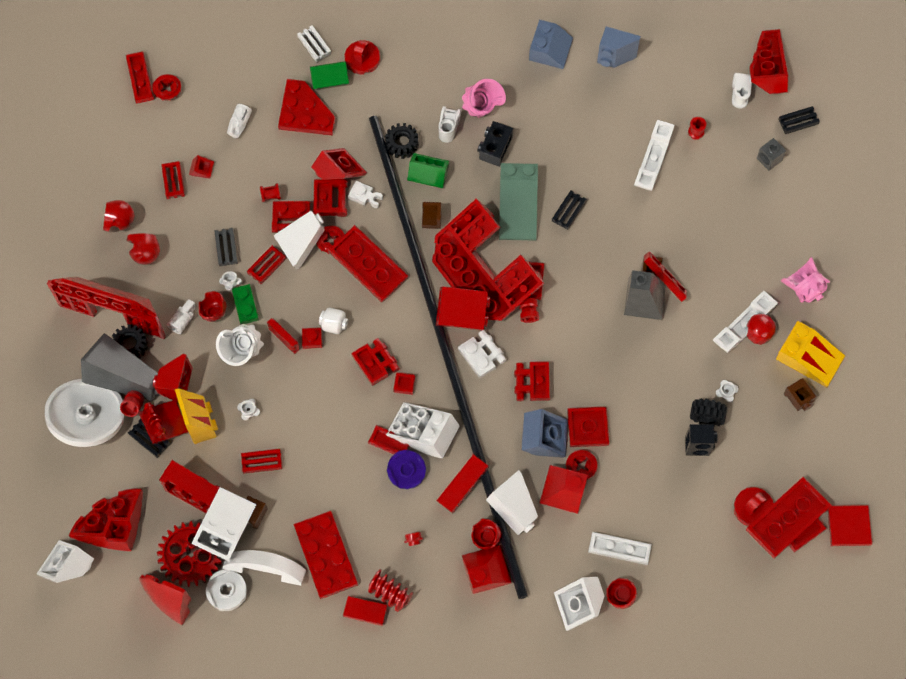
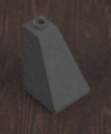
(644, 296)
(117, 369)

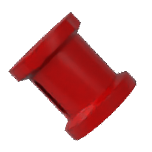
(693, 132)
(270, 192)

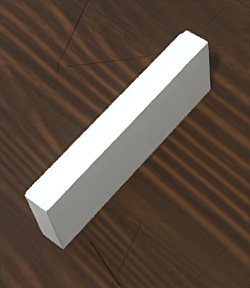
(619, 548)

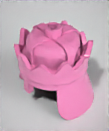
(482, 97)
(807, 282)

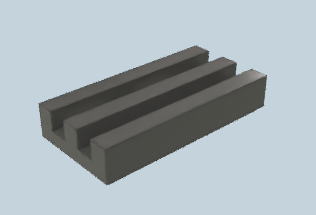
(224, 233)

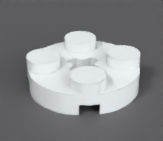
(215, 587)

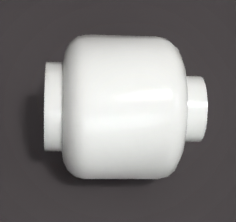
(333, 320)

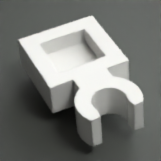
(363, 193)

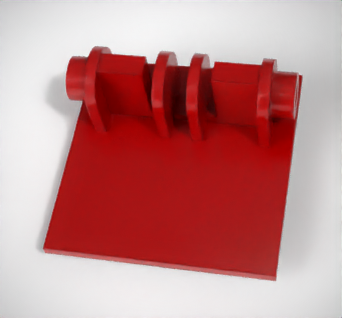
(163, 421)

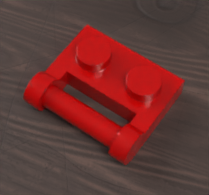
(324, 197)
(287, 212)

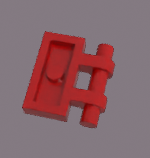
(370, 364)
(539, 381)

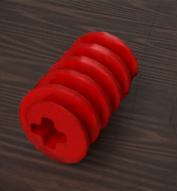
(389, 591)

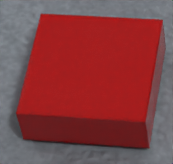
(404, 383)

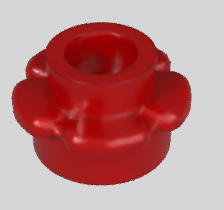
(413, 538)

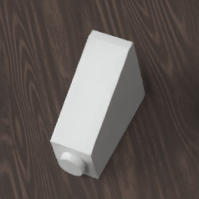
(300, 237)
(514, 504)

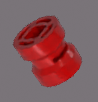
(529, 311)
(132, 403)

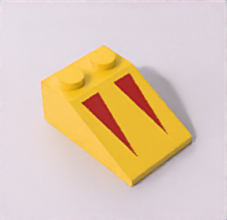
(810, 354)
(197, 416)

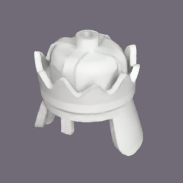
(239, 344)

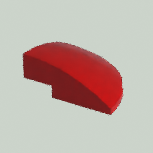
(111, 522)
(167, 597)

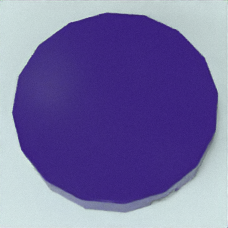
(406, 469)

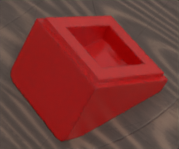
(201, 167)

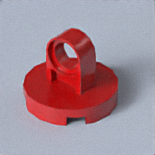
(362, 57)
(751, 504)

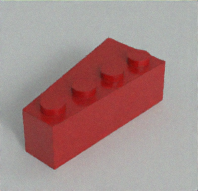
(188, 486)

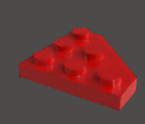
(304, 110)

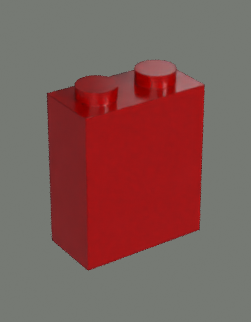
(462, 308)

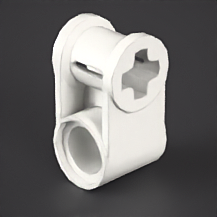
(741, 90)
(448, 121)

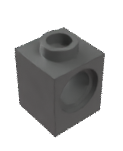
(771, 154)

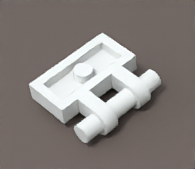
(476, 356)

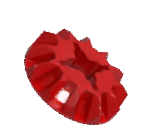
(166, 80)
(334, 232)
(581, 456)

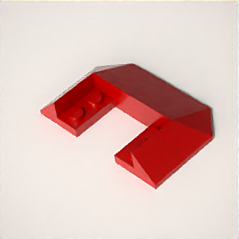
(464, 268)
(83, 295)

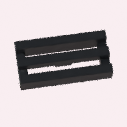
(811, 114)
(576, 197)
(137, 428)

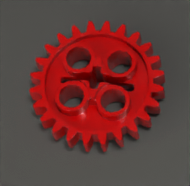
(198, 570)

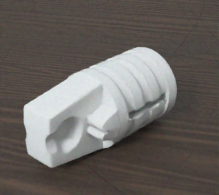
(238, 120)
(182, 317)

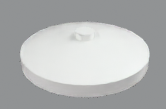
(83, 414)

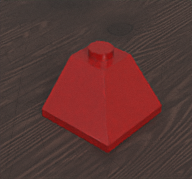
(337, 165)
(173, 376)
(563, 489)
(486, 569)

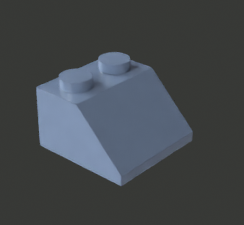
(550, 45)
(617, 47)
(544, 434)

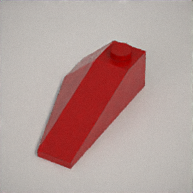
(769, 64)

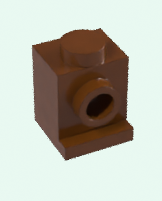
(800, 389)

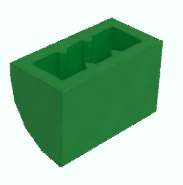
(329, 75)
(428, 170)

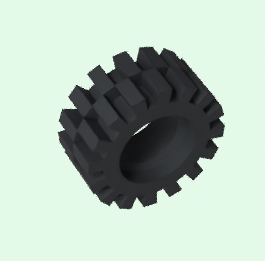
(404, 149)
(136, 333)
(708, 412)

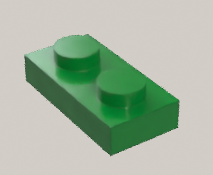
(245, 304)

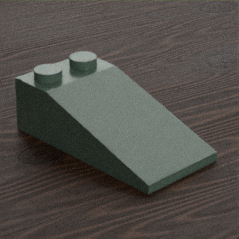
(518, 201)

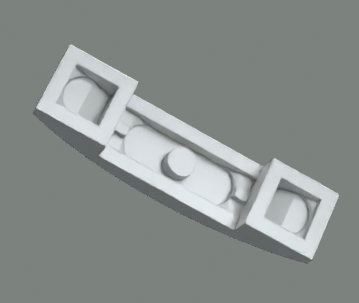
(654, 155)
(737, 330)
(266, 562)

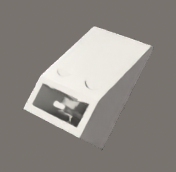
(424, 429)
(223, 524)

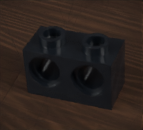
(499, 144)
(700, 440)

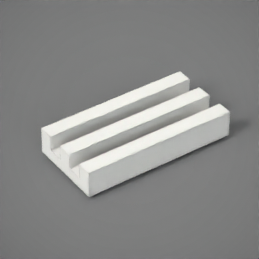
(307, 33)

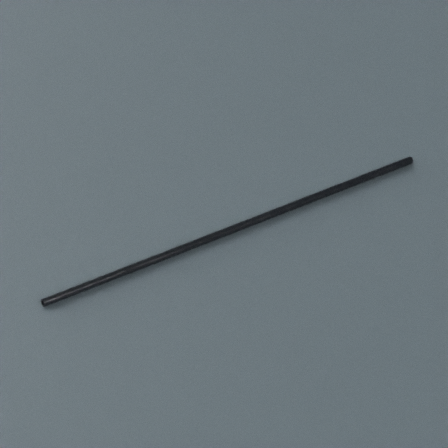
(446, 351)

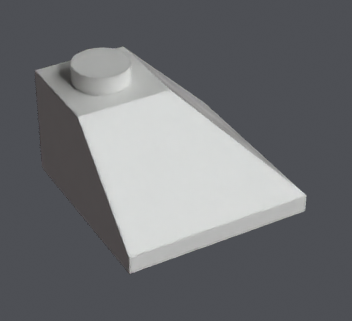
(65, 563)
(580, 601)

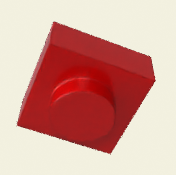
(311, 338)

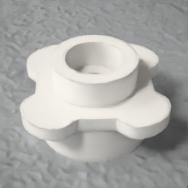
(230, 280)
(725, 385)
(245, 405)

